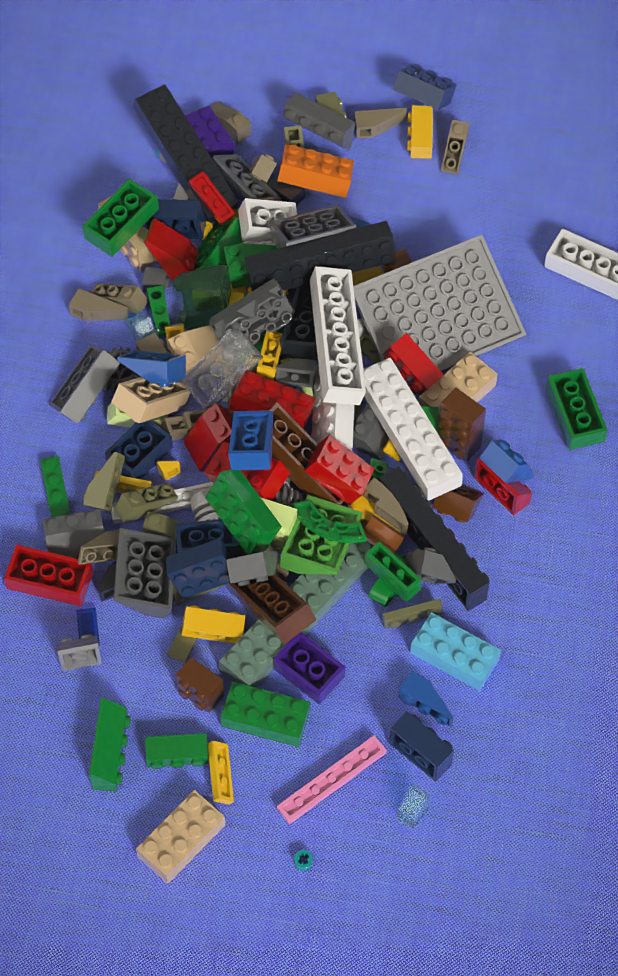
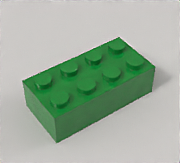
(120, 217)
(576, 409)
(243, 511)
(265, 714)

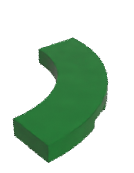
(330, 530)

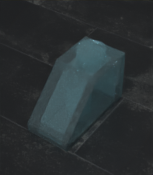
(140, 326)
(413, 806)

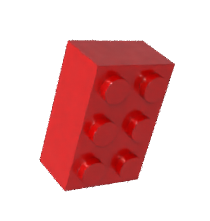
(413, 364)
(339, 469)

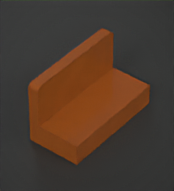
(377, 531)

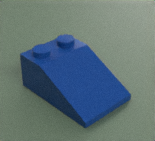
(156, 366)
(251, 440)
(506, 462)

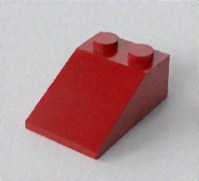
(171, 249)
(208, 435)

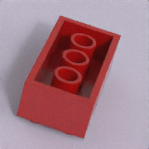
(261, 393)
(264, 482)
(48, 575)

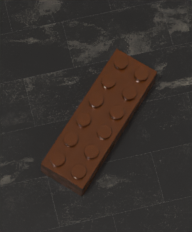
(294, 449)
(275, 606)

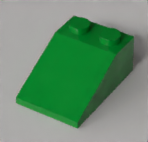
(235, 260)

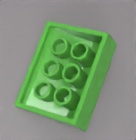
(311, 553)

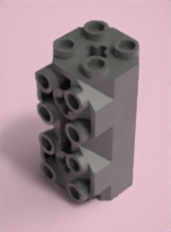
(256, 312)

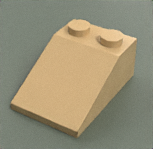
(193, 344)

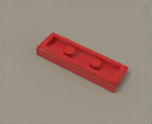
(211, 198)

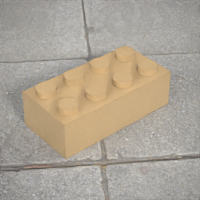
(136, 249)
(468, 376)
(148, 400)
(180, 836)

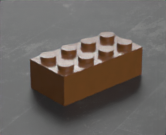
(461, 424)

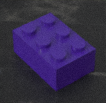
(211, 132)
(309, 667)

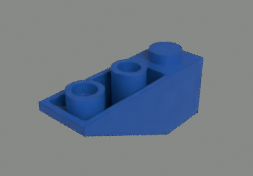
(422, 695)

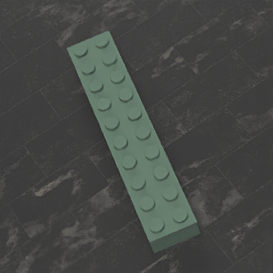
(254, 652)

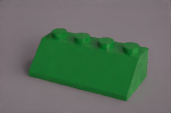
(212, 248)
(108, 746)

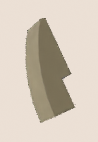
(180, 426)
(386, 505)

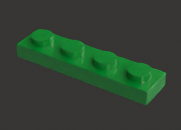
(55, 486)

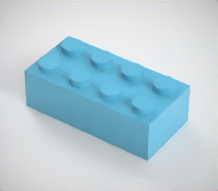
(455, 651)

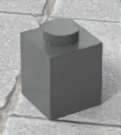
(155, 277)

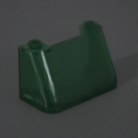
(203, 294)

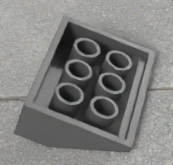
(310, 226)
(142, 572)

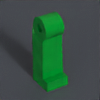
(158, 309)

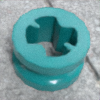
(305, 853)

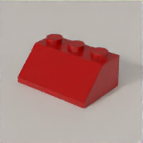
(512, 495)

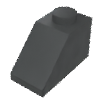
(296, 372)

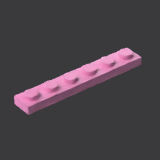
(331, 779)

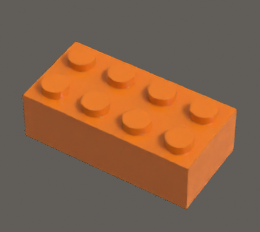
(315, 170)

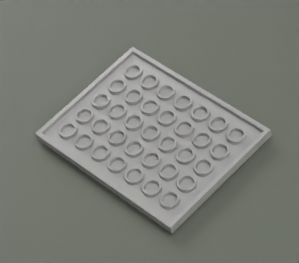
(444, 303)

